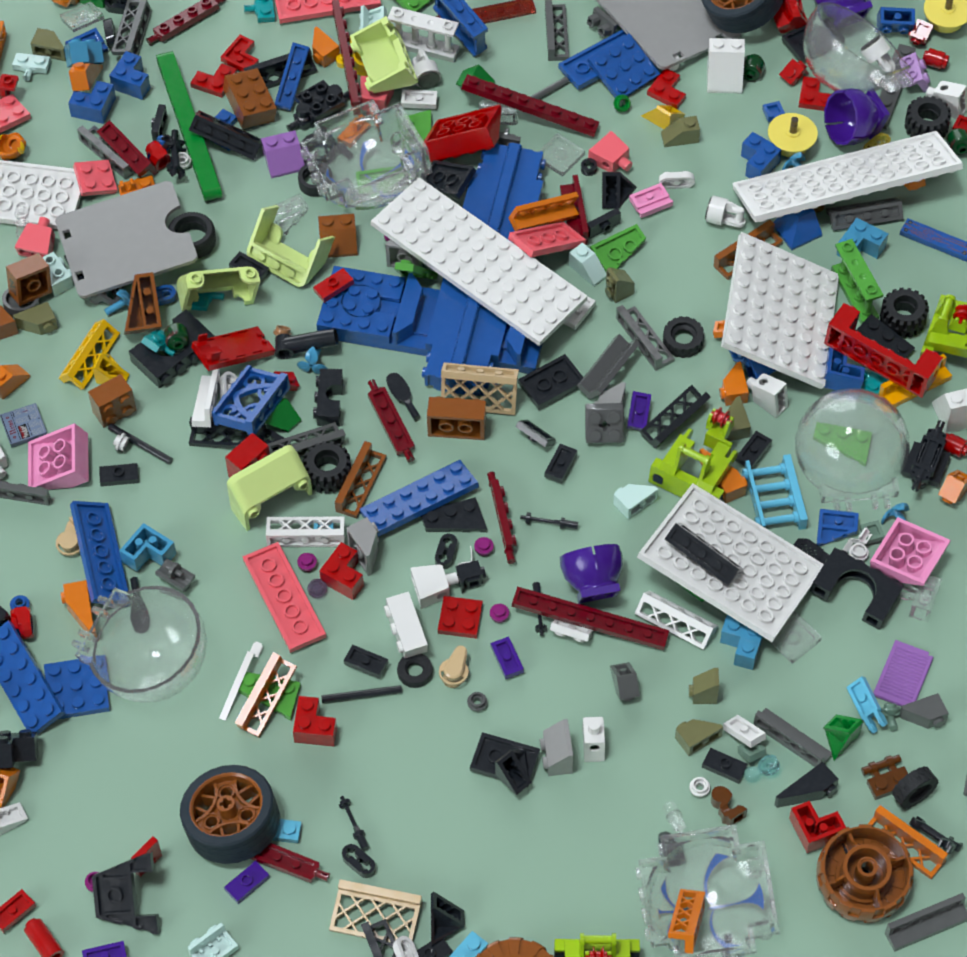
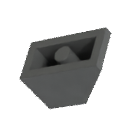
(625, 681)
(925, 712)

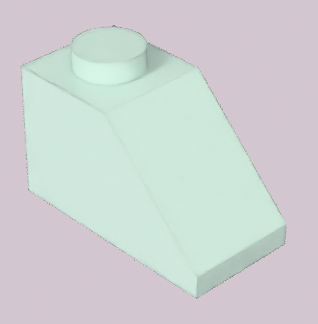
(587, 264)
(634, 498)

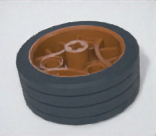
(741, 15)
(226, 793)

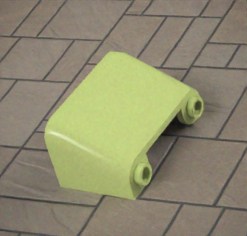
(383, 57)
(241, 280)

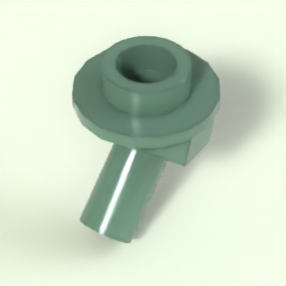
(890, 711)

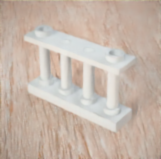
(432, 24)

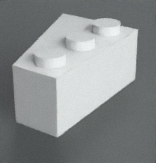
(405, 625)

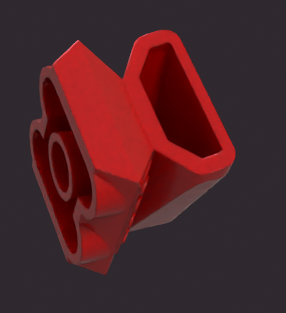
(790, 16)

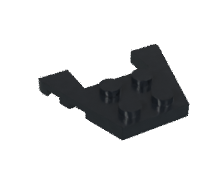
(116, 894)

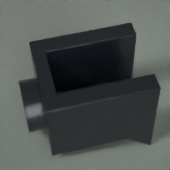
(470, 575)

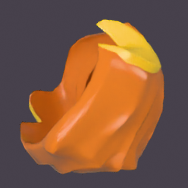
(11, 146)

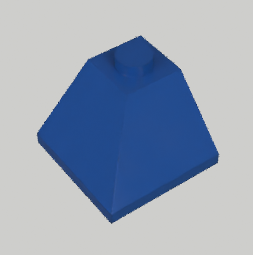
(798, 228)

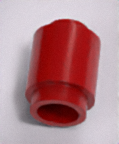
(936, 58)
(955, 445)

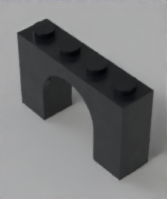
(164, 368)
(843, 566)

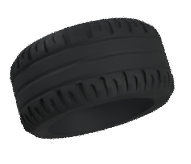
(200, 222)

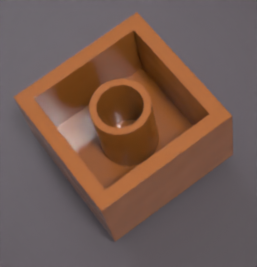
(29, 279)
(112, 401)

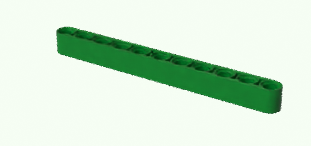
(184, 114)

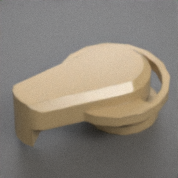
(68, 540)
(455, 668)

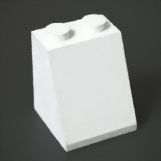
(725, 65)
(952, 410)

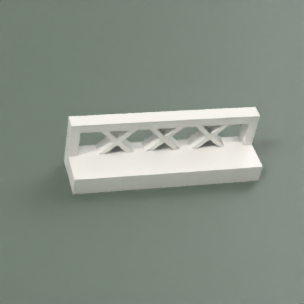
(206, 400)
(305, 536)
(678, 612)

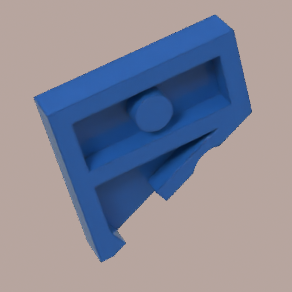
(835, 525)

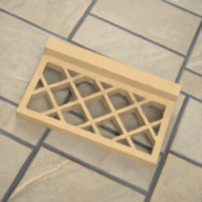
(481, 374)
(375, 894)

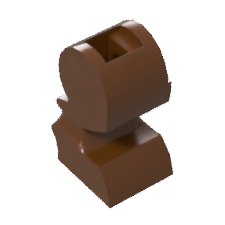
(721, 799)

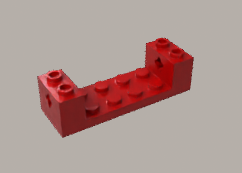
(845, 339)

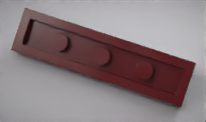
(126, 149)
(580, 223)

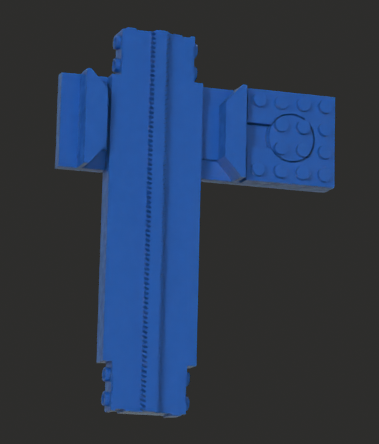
(446, 322)

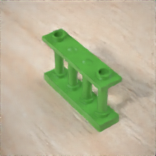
(856, 280)

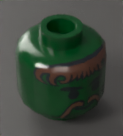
(753, 67)
(957, 141)
(176, 336)

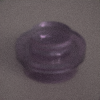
(317, 588)

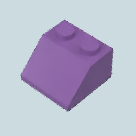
(282, 154)

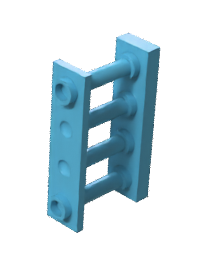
(790, 483)

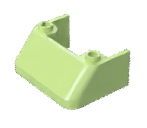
(282, 260)
(265, 480)

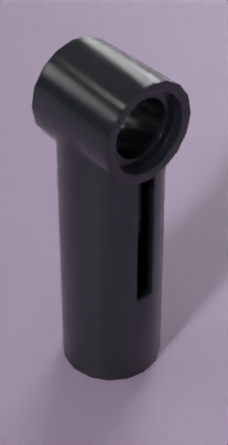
(289, 345)

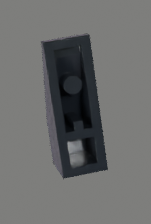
(810, 787)

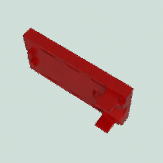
(232, 348)

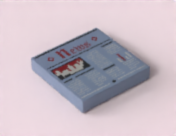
(23, 425)

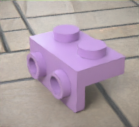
(917, 71)

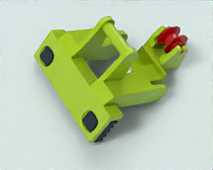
(667, 472)

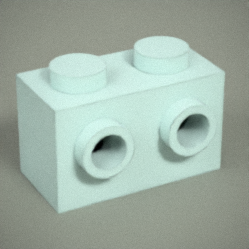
(60, 276)

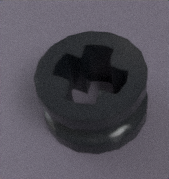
(588, 162)

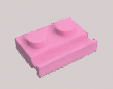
(651, 200)

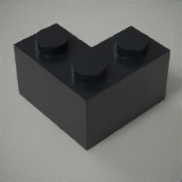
(17, 747)

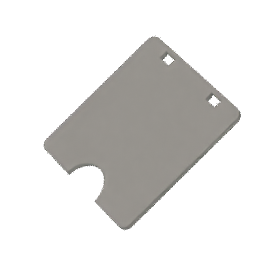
(666, 27)
(124, 239)

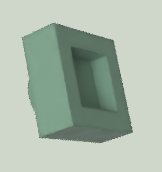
(876, 531)
(753, 753)

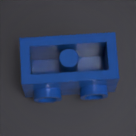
(895, 20)

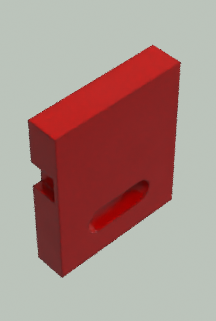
(151, 845)

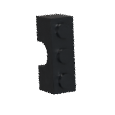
(329, 384)

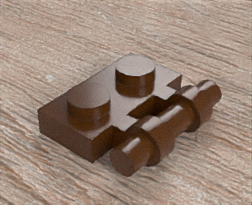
(883, 784)

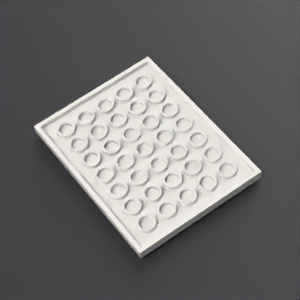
(780, 310)
(773, 570)

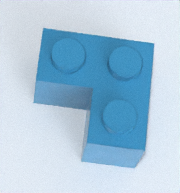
(83, 51)
(866, 238)
(146, 544)
(745, 639)

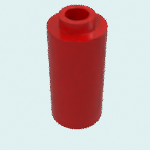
(42, 939)

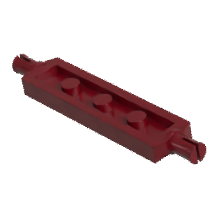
(183, 20)
(391, 421)
(502, 510)
(291, 863)

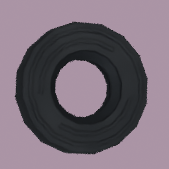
(415, 681)

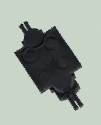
(317, 104)
(927, 459)

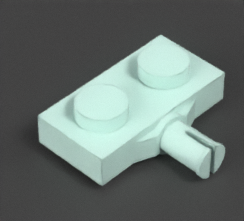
(31, 64)

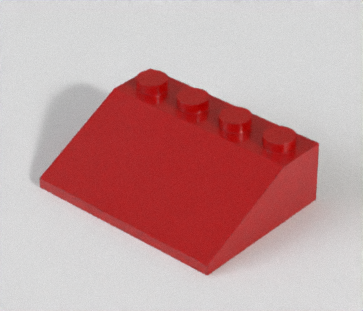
(464, 133)

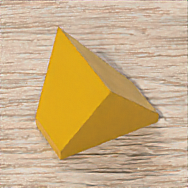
(663, 115)
(107, 368)

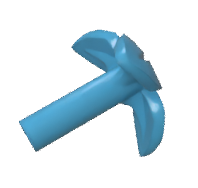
(794, 160)
(119, 304)
(311, 358)
(896, 511)

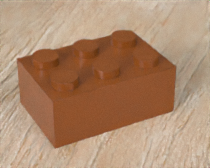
(249, 98)
(456, 418)

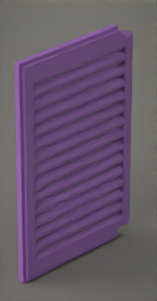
(903, 674)

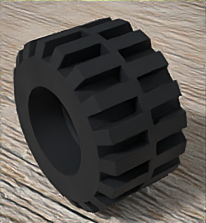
(931, 109)
(908, 301)
(327, 454)

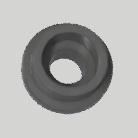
(477, 696)

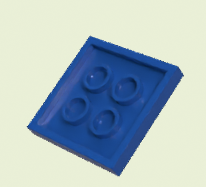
(623, 67)
(76, 688)

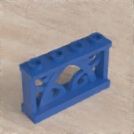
(470, 29)
(274, 389)

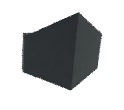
(615, 189)
(513, 770)
(445, 918)

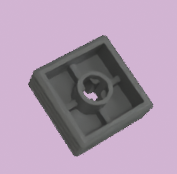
(594, 417)

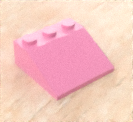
(59, 459)
(909, 553)

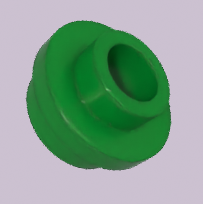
(626, 103)

